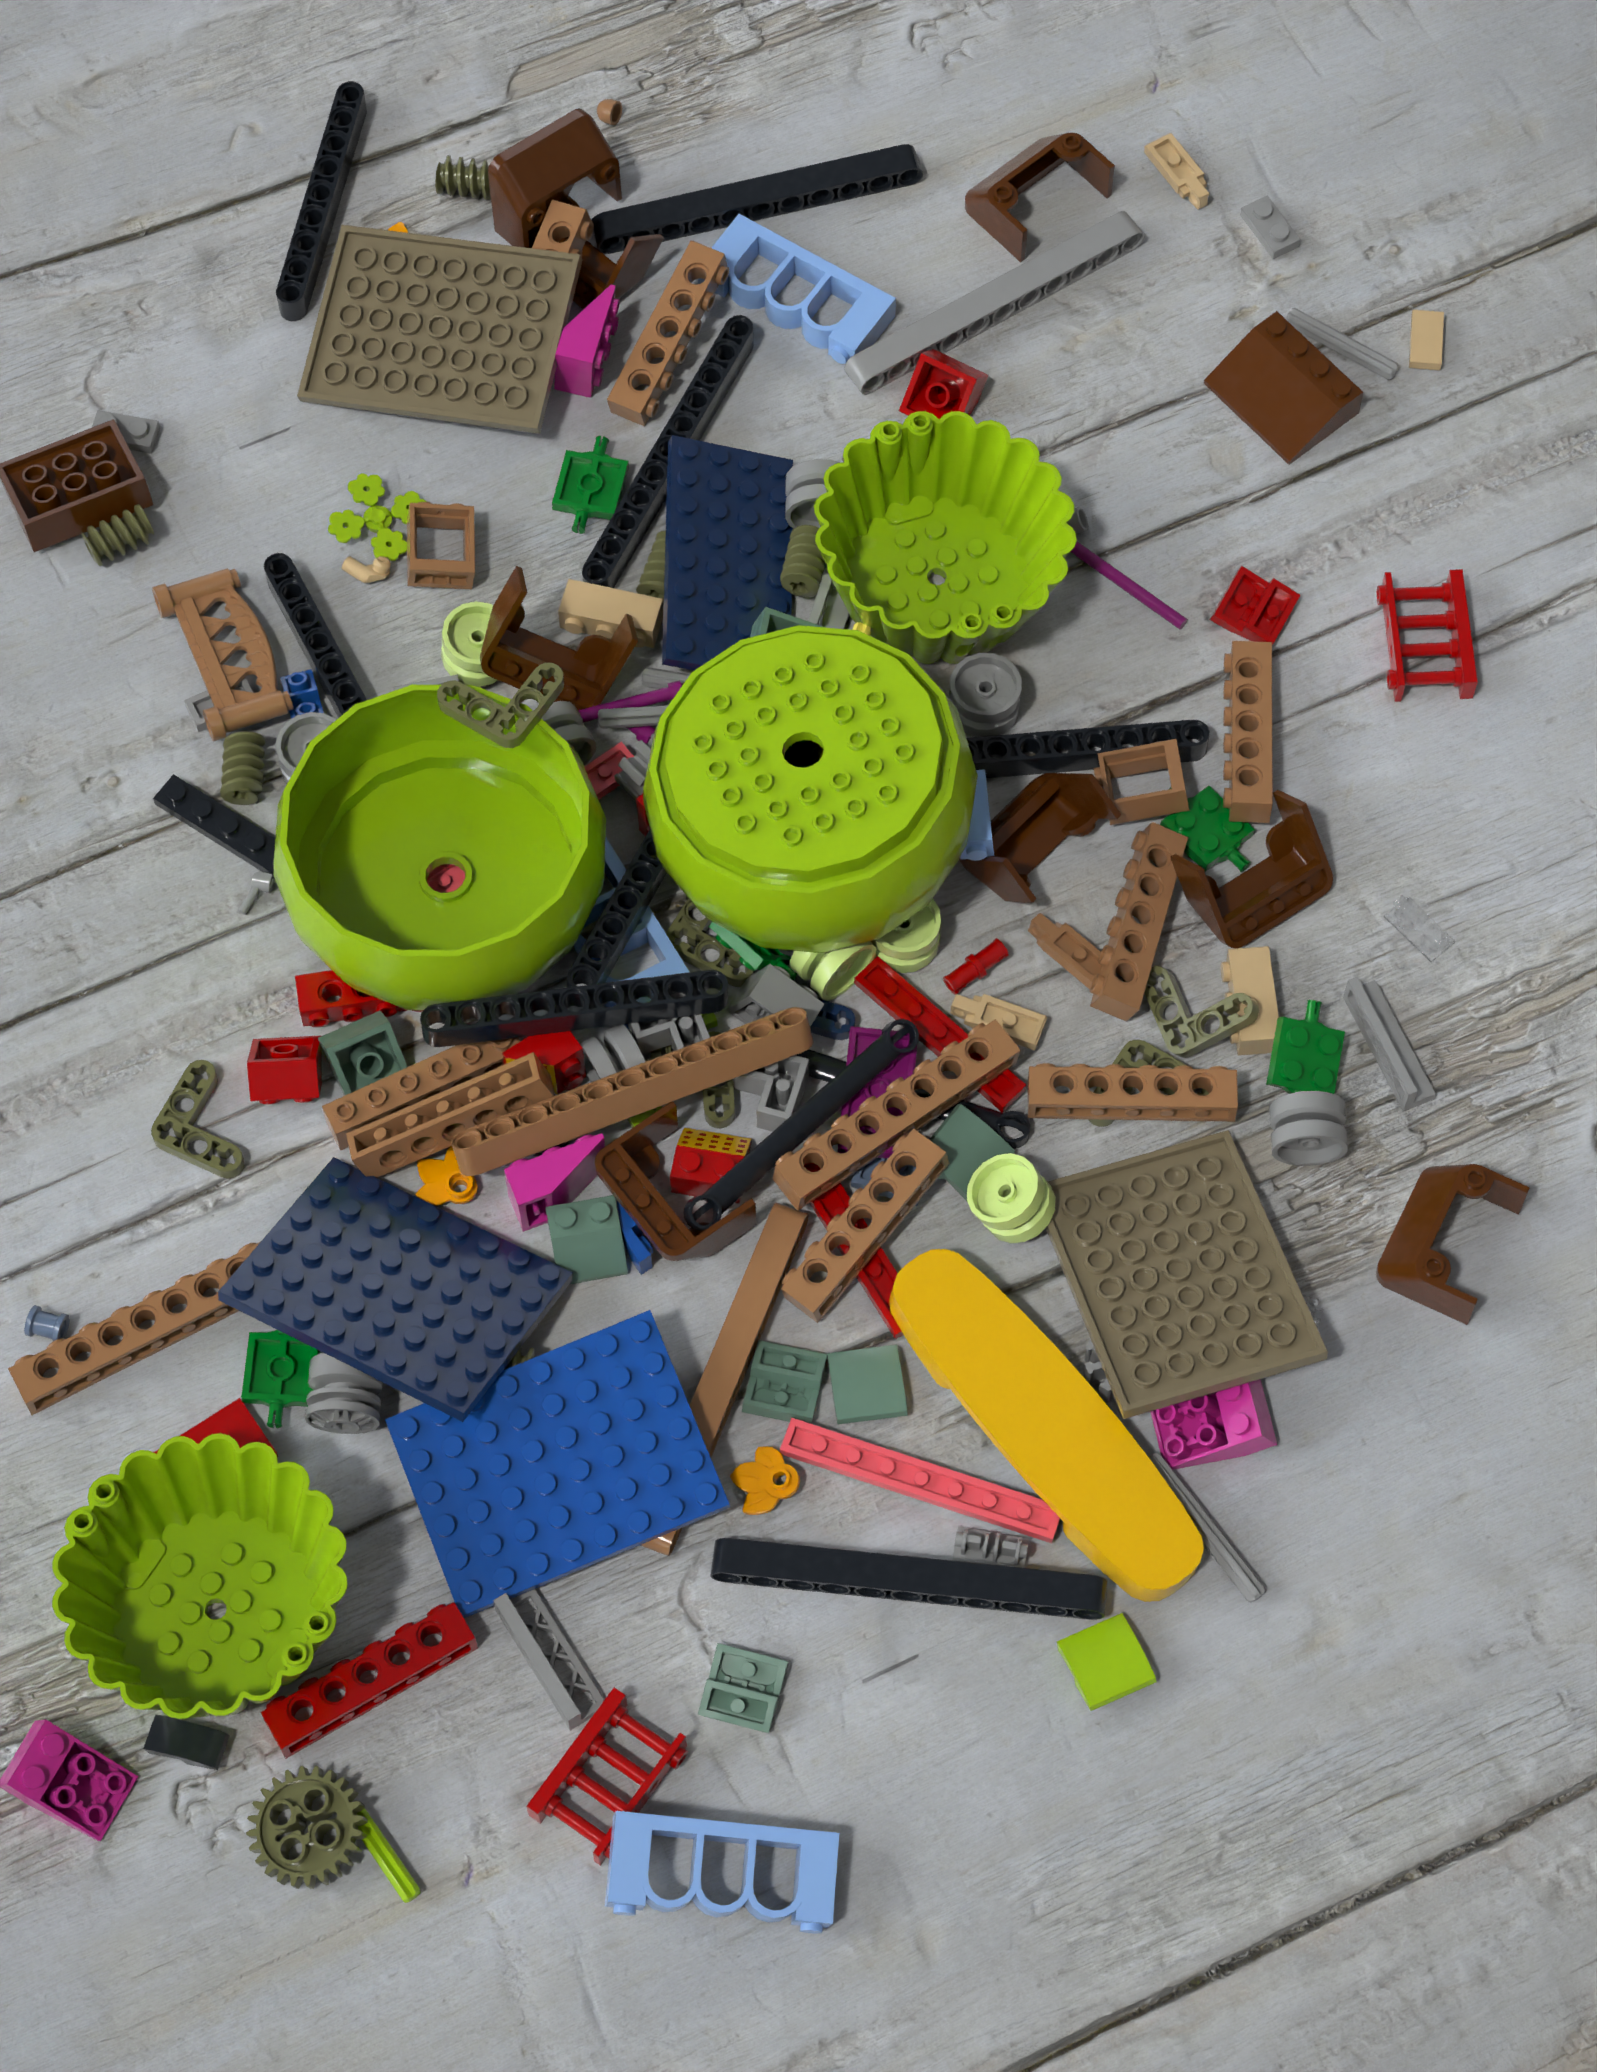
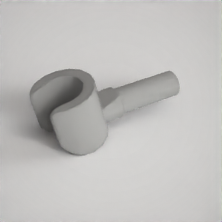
(260, 882)

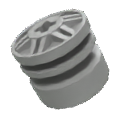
(341, 1397)

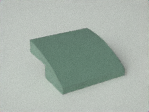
(967, 1145)
(784, 1382)
(867, 1384)
(743, 1688)

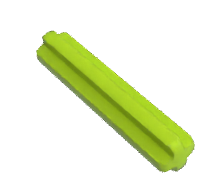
(388, 1860)

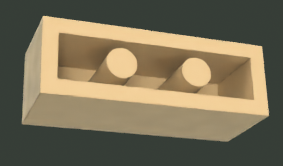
(601, 609)
(1251, 973)

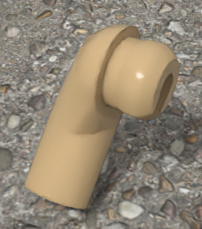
(367, 573)

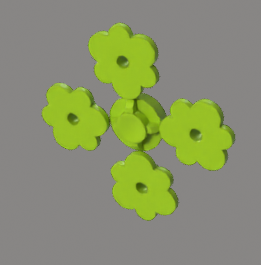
(376, 518)

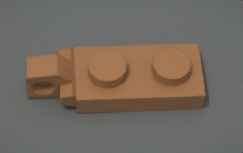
(1067, 948)

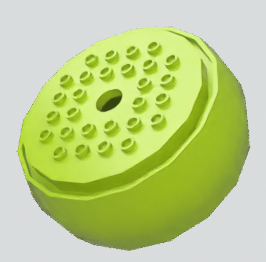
(413, 790)
(821, 848)

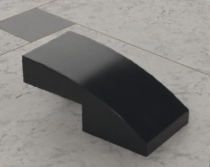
(186, 1741)

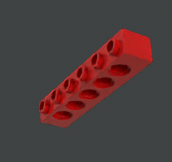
(317, 987)
(359, 1697)

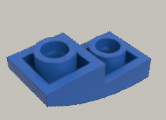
(302, 692)
(637, 1248)

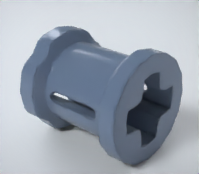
(46, 1324)

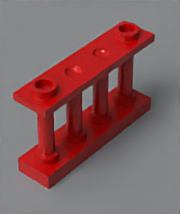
(1454, 619)
(592, 1743)

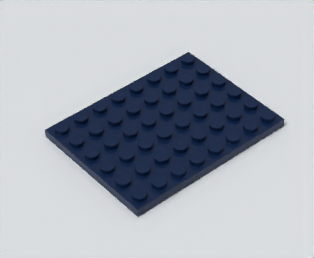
(396, 1288)

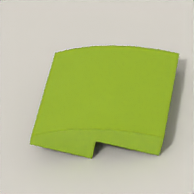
(1106, 1661)

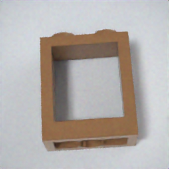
(441, 572)
(1141, 760)

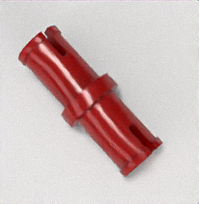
(975, 966)

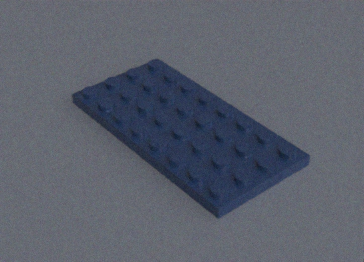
(721, 547)

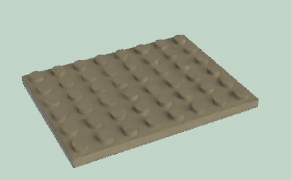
(440, 328)
(1179, 1275)

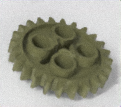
(298, 1796)

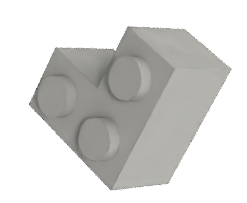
(771, 992)
(672, 1031)
(780, 1089)

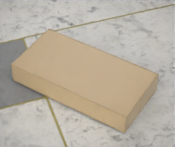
(1426, 339)

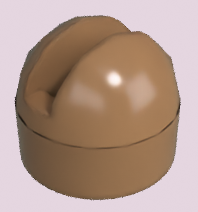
(609, 111)

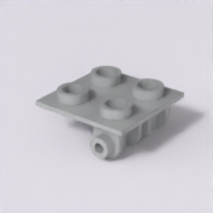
(989, 1548)

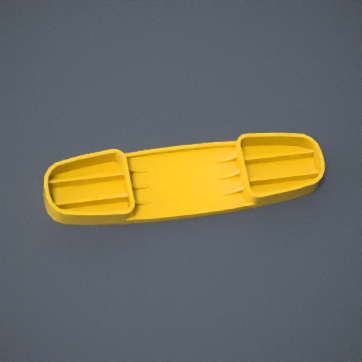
(1047, 1424)

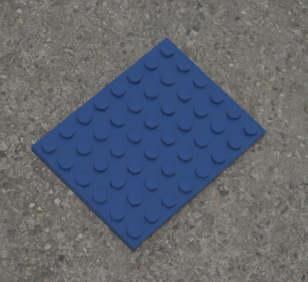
(559, 1465)

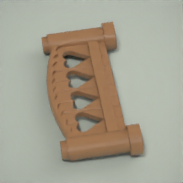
(231, 707)

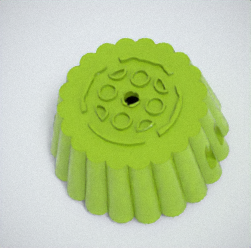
(950, 505)
(192, 1534)

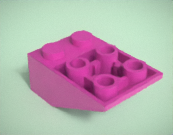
(586, 345)
(551, 1179)
(1215, 1426)
(67, 1779)

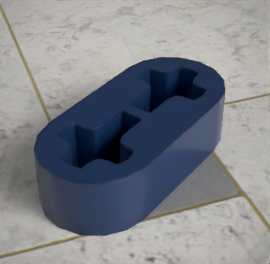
(825, 1021)

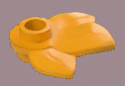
(442, 1178)
(760, 1480)

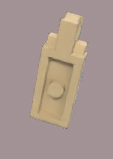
(1178, 169)
(1020, 1023)

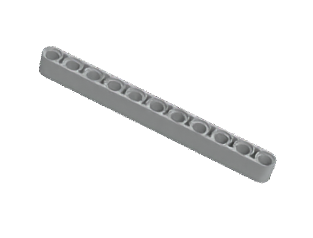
(994, 301)

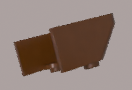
(543, 167)
(998, 193)
(598, 270)
(514, 652)
(1034, 825)
(1270, 890)
(626, 1172)
(1410, 1264)

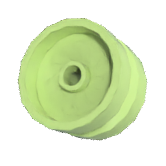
(463, 640)
(912, 942)
(834, 970)
(1011, 1198)

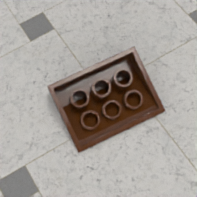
(1284, 388)
(74, 485)

